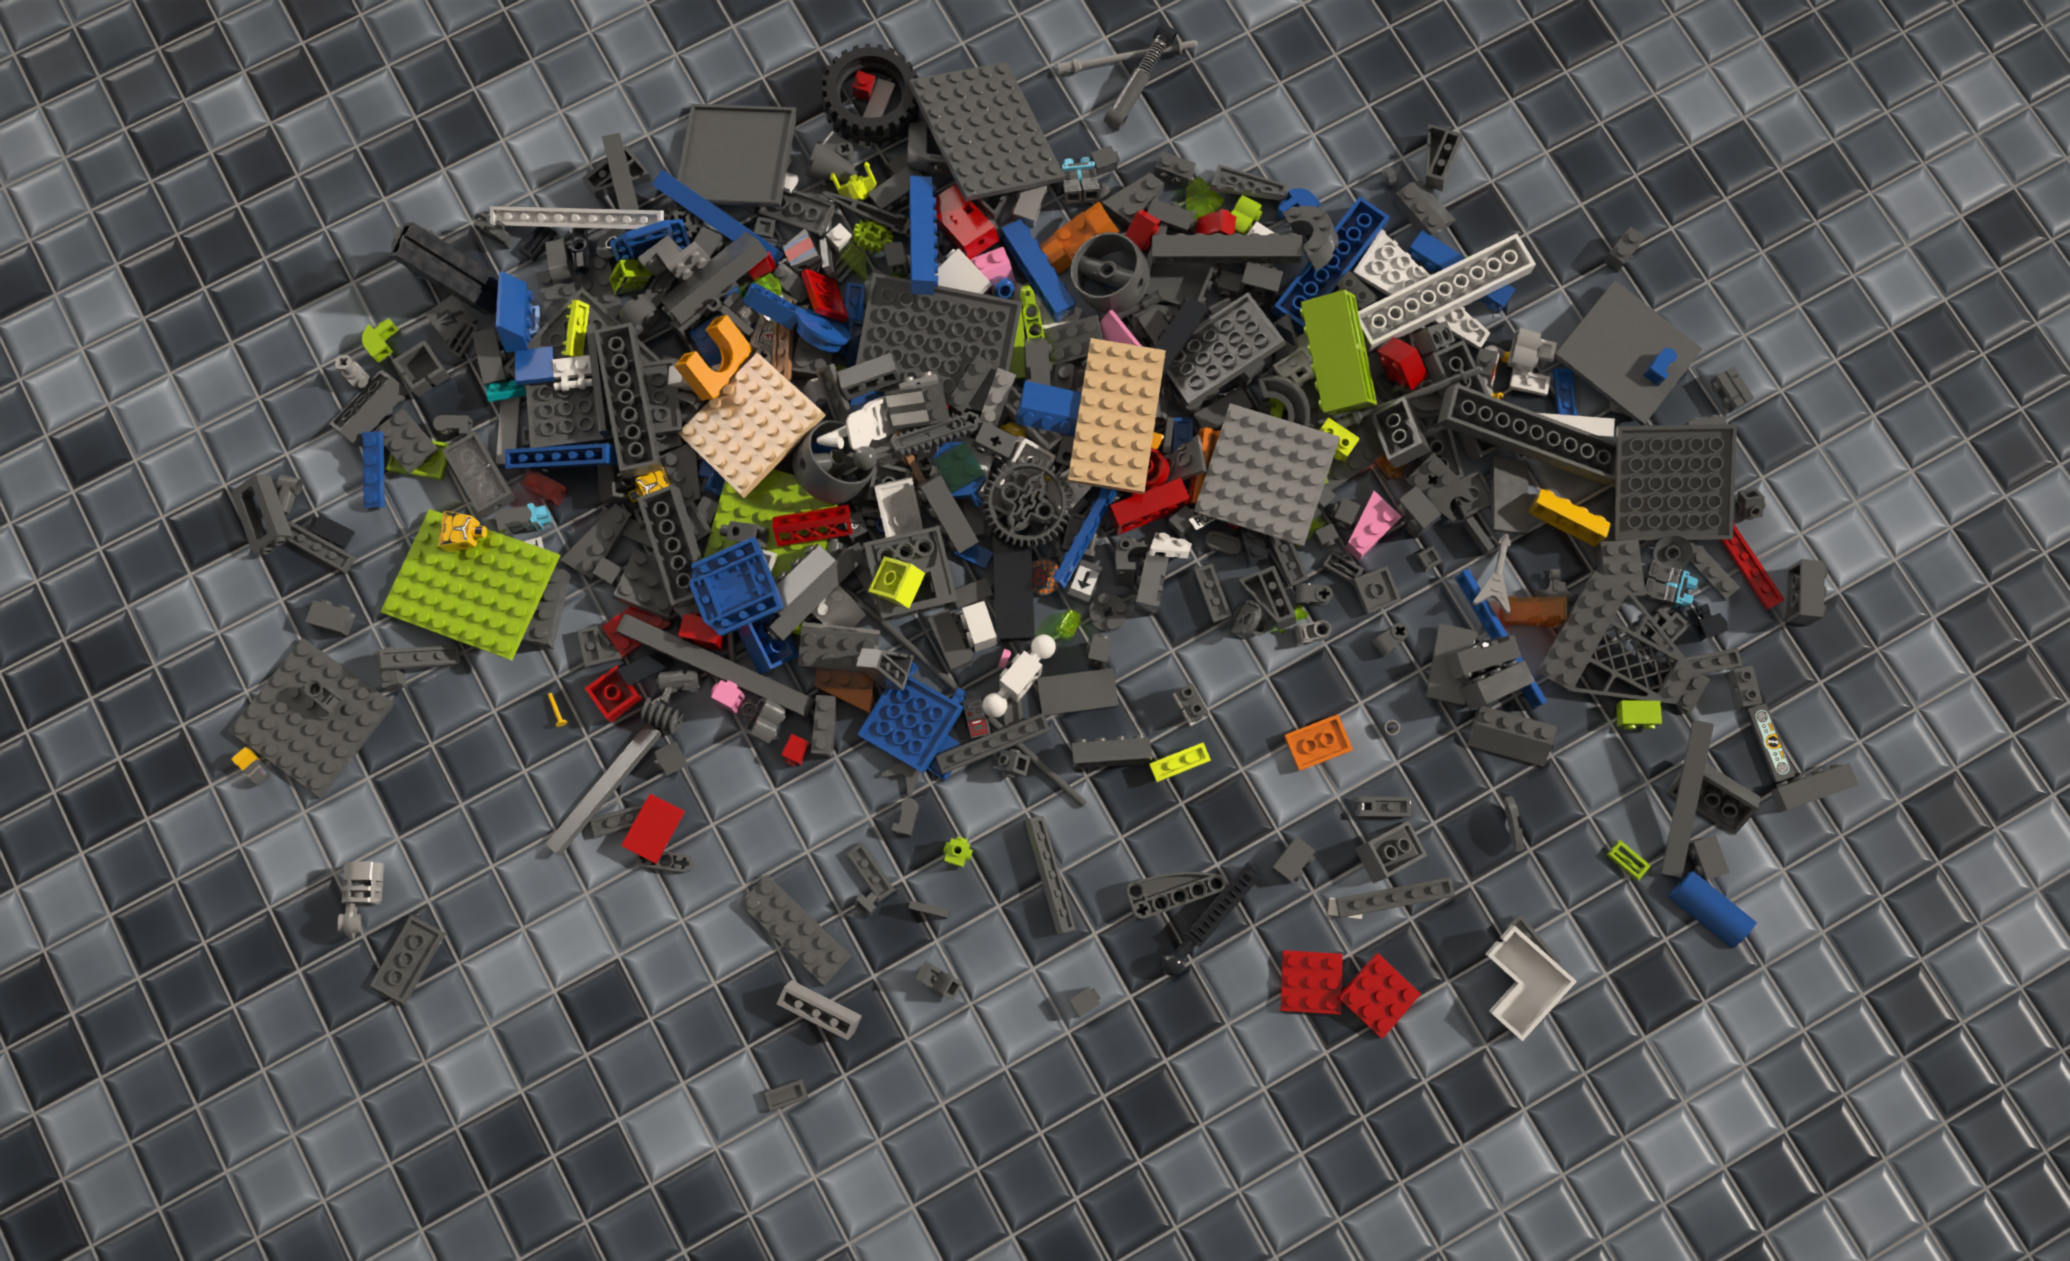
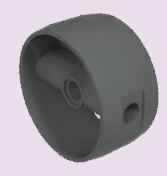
(1087, 265)
(816, 470)

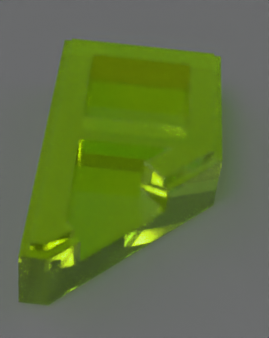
(855, 260)

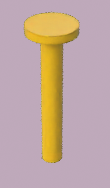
(560, 722)

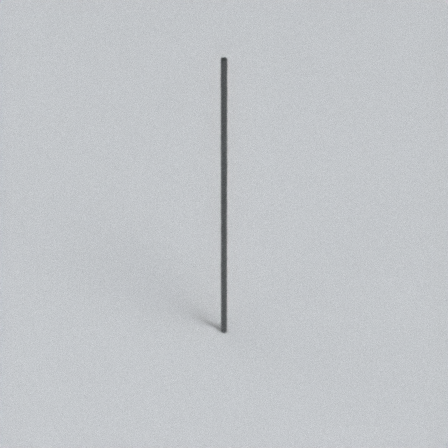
(953, 686)

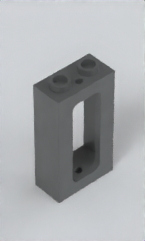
(271, 509)

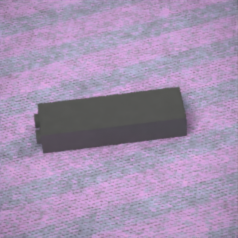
(713, 278)

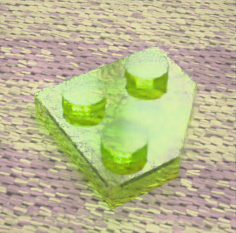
(1201, 198)

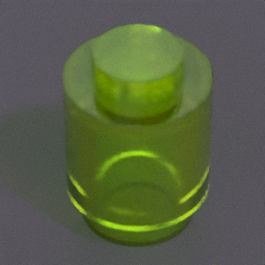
(1068, 624)

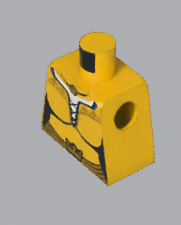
(649, 483)
(460, 532)

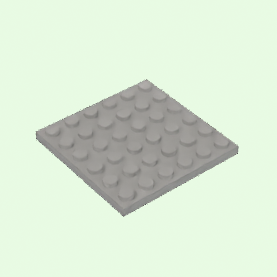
(1266, 474)

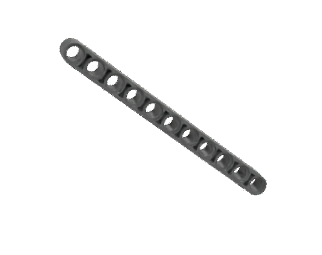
(715, 665)

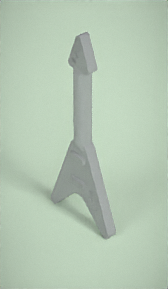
(1495, 586)

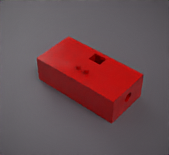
(964, 223)

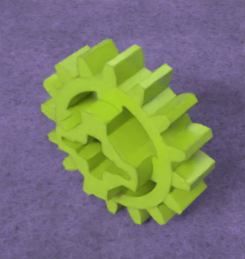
(872, 235)

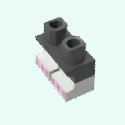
(1189, 700)

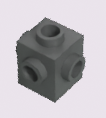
(1750, 504)
(1013, 763)

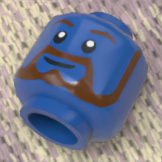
(1002, 287)

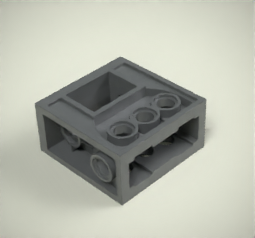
(932, 563)

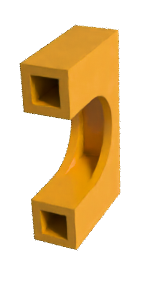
(733, 350)

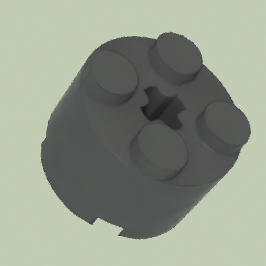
(641, 314)

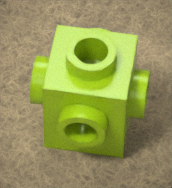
(957, 859)

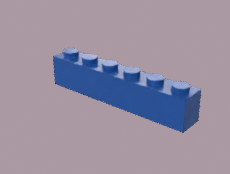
(1439, 256)
(1038, 270)
(561, 457)

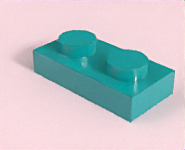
(504, 390)

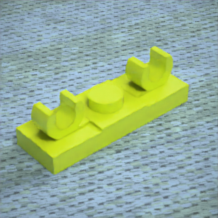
(576, 329)
(1179, 762)

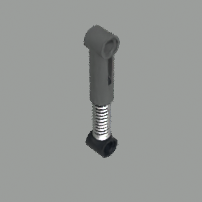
(1118, 112)

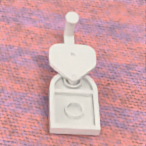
(862, 426)

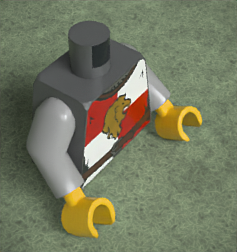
(1489, 360)

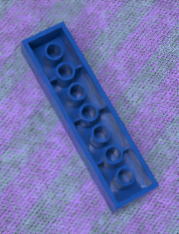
(1355, 236)

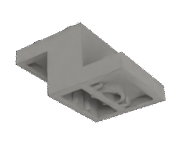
(678, 261)

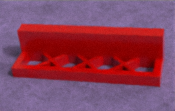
(811, 522)

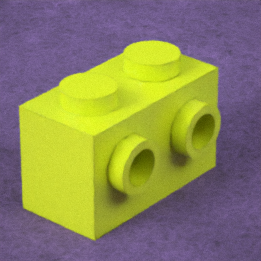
(1346, 442)

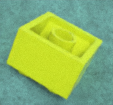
(897, 582)

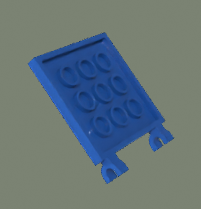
(912, 722)

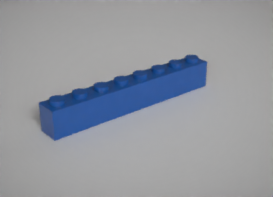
(922, 235)

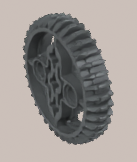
(1010, 501)

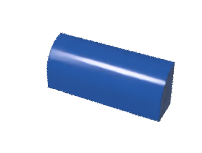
(1712, 909)

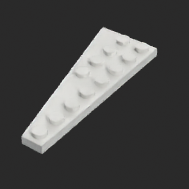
(1392, 270)

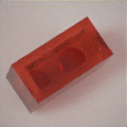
(544, 487)

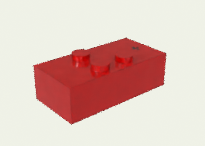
(1148, 507)

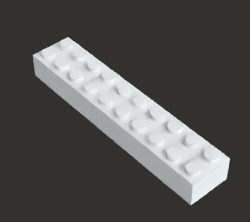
(1445, 292)

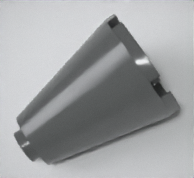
(826, 161)

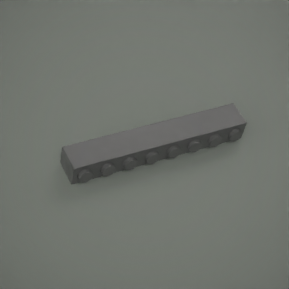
(1226, 248)

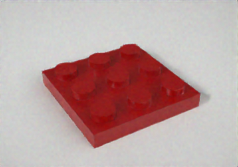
(1311, 982)
(1379, 995)

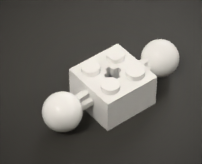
(1020, 676)

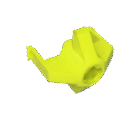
(857, 187)

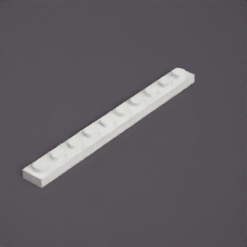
(574, 217)

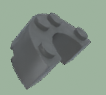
(1314, 222)
(1290, 395)

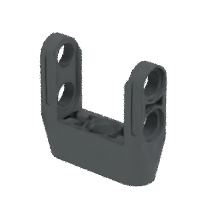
(916, 151)

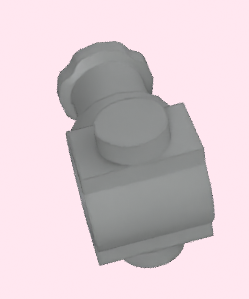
(352, 371)

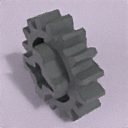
(687, 217)

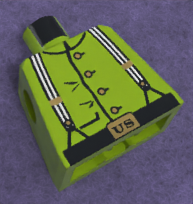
(629, 276)

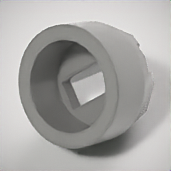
(1394, 731)

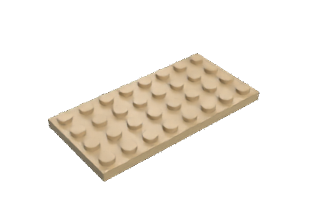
(1116, 416)

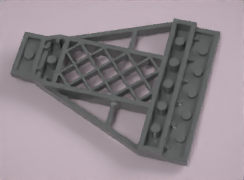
(1586, 628)

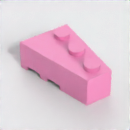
(1373, 524)

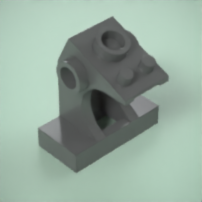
(1124, 569)

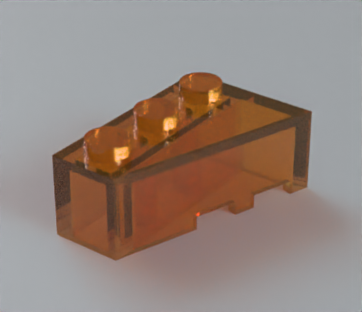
(1535, 611)

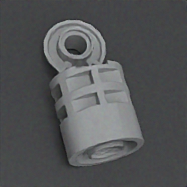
(359, 894)

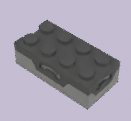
(834, 645)

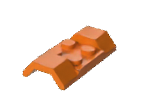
(1067, 240)

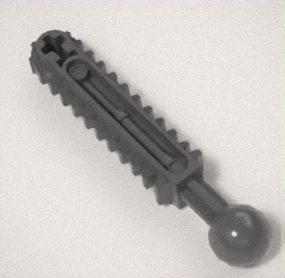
(918, 440)

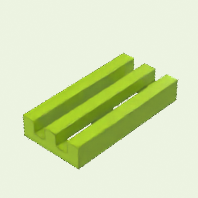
(1620, 863)

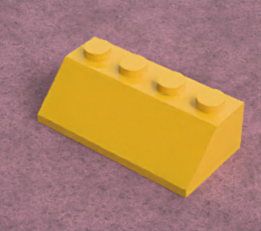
(1569, 518)

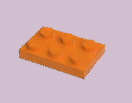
(1318, 742)

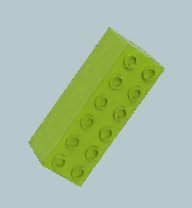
(1338, 353)

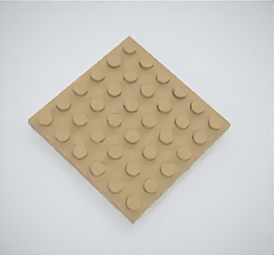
(751, 424)

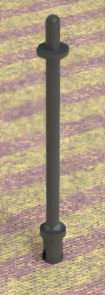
(1357, 417)

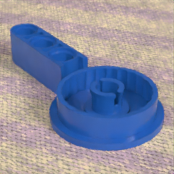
(814, 328)

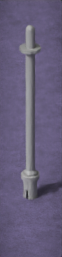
(1076, 65)

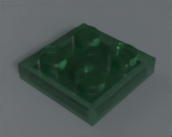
(958, 467)

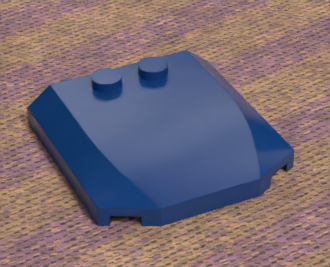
(638, 241)
(735, 587)

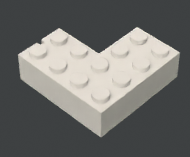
(1537, 984)

